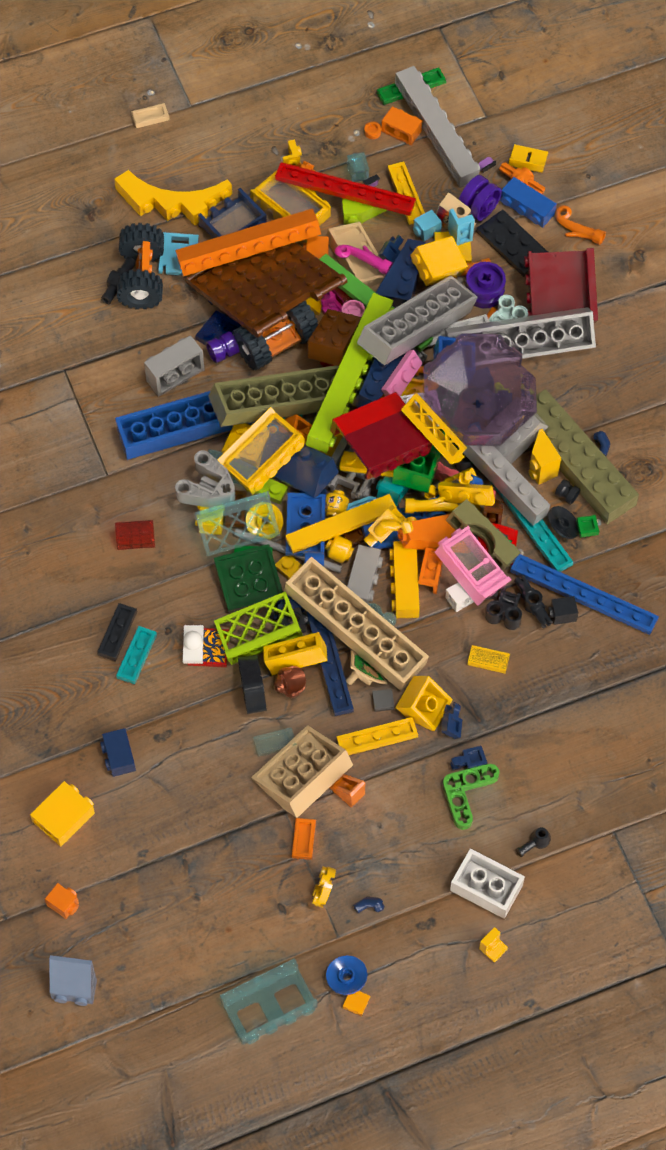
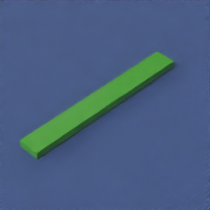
(359, 291)

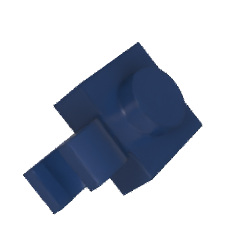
(390, 249)
(451, 722)
(471, 758)

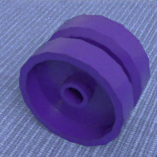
(480, 197)
(487, 283)

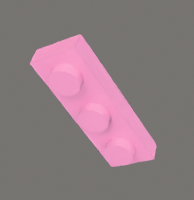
(402, 374)

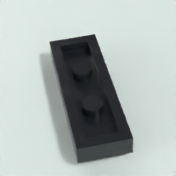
(117, 632)

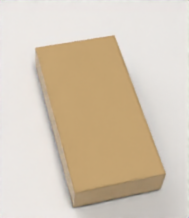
(150, 115)

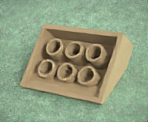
(303, 771)

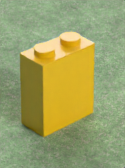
(438, 260)
(63, 813)

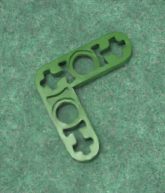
(459, 790)

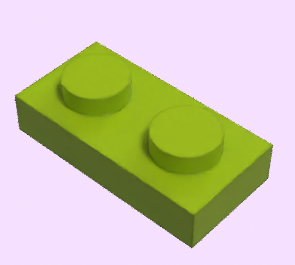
(276, 490)

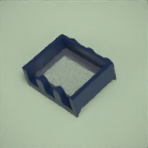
(233, 216)

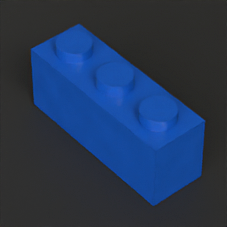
(528, 202)

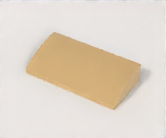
(355, 236)

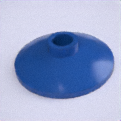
(343, 967)

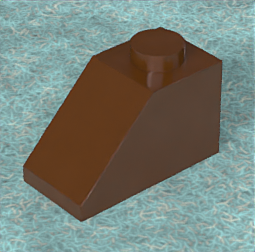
(494, 512)

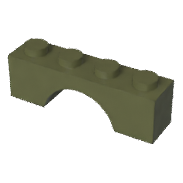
(498, 546)

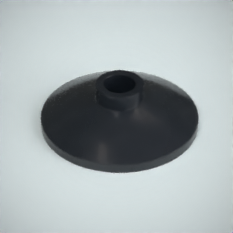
(563, 522)

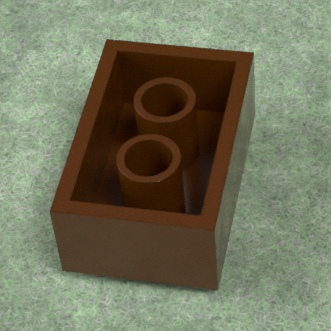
(332, 337)

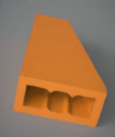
(426, 533)

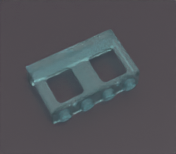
(262, 991)

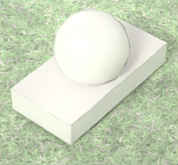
(193, 644)

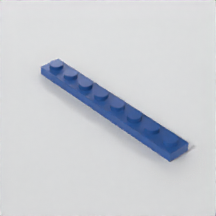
(585, 594)

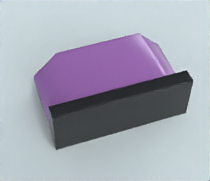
(486, 164)
(372, 181)

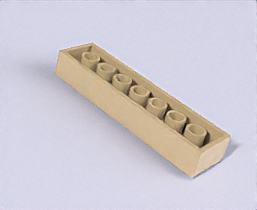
(356, 623)

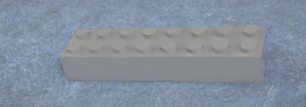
(417, 320)
(540, 333)

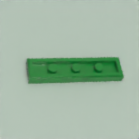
(391, 92)

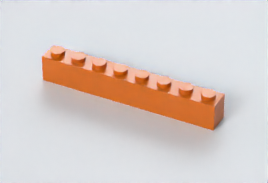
(248, 242)

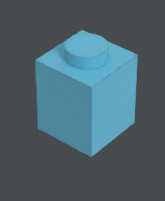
(426, 225)

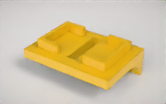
(519, 157)

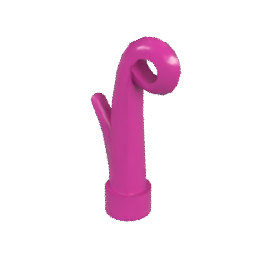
(365, 255)

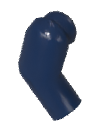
(374, 902)

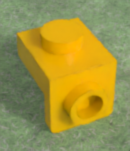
(294, 154)

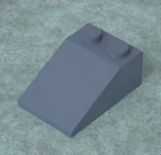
(72, 980)

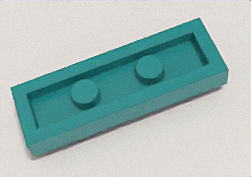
(136, 655)

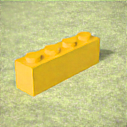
(405, 581)

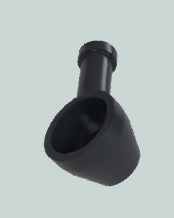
(535, 841)

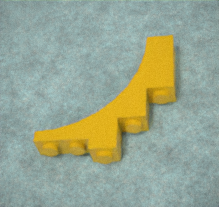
(169, 203)

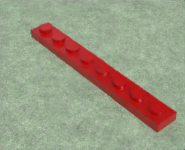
(345, 189)

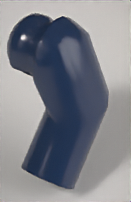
(602, 438)

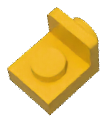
(492, 945)

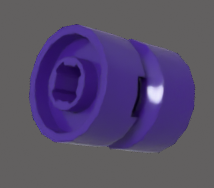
(221, 347)

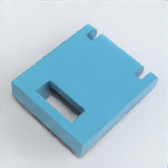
(169, 255)

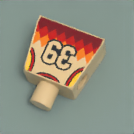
(448, 203)

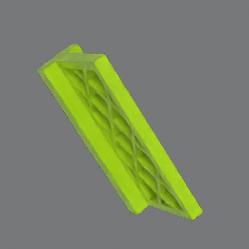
(256, 645)

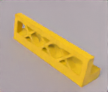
(431, 430)

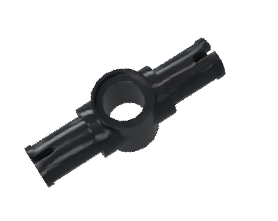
(113, 277)
(536, 609)

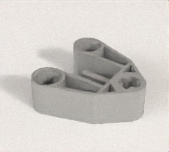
(213, 485)

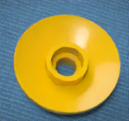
(257, 522)

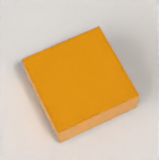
(356, 1002)

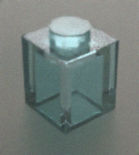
(357, 167)

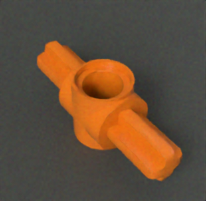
(523, 175)

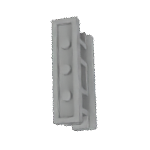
(348, 481)

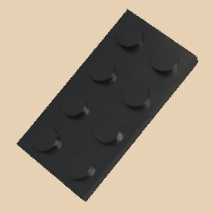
(509, 240)

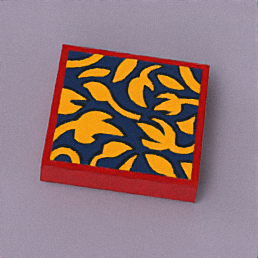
(213, 649)

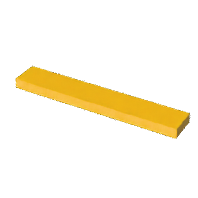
(338, 524)

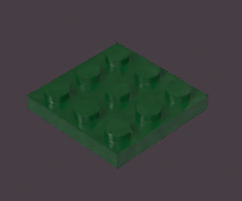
(247, 577)

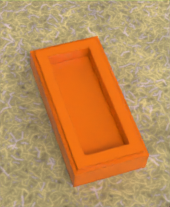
(303, 838)

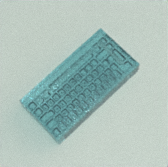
(273, 741)

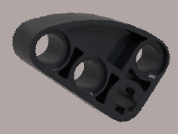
(252, 684)

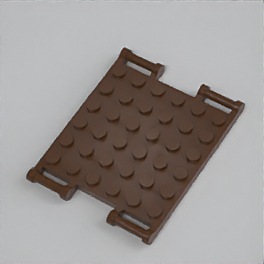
(266, 285)

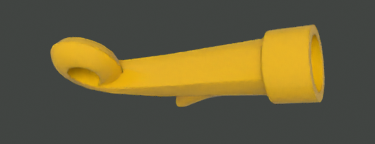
(429, 505)

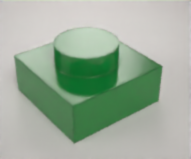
(587, 526)

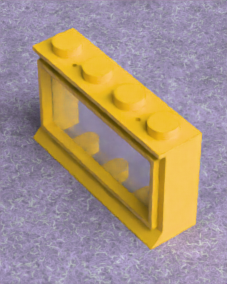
(289, 199)
(262, 451)

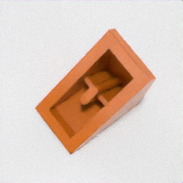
(349, 789)

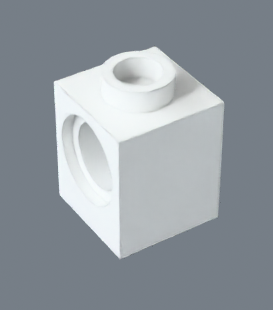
(458, 597)

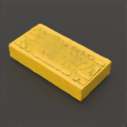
(488, 659)

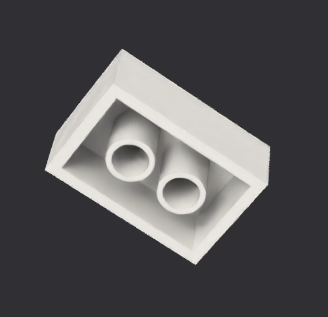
(487, 883)

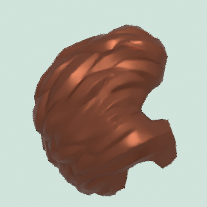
(290, 681)

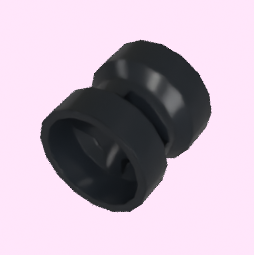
(567, 491)

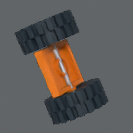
(141, 287)
(260, 350)

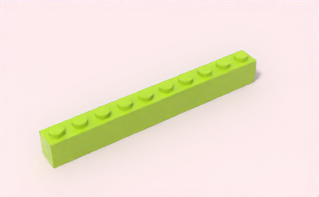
(346, 379)

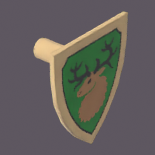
(363, 671)

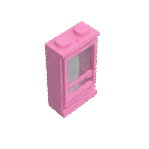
(471, 565)

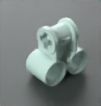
(508, 312)

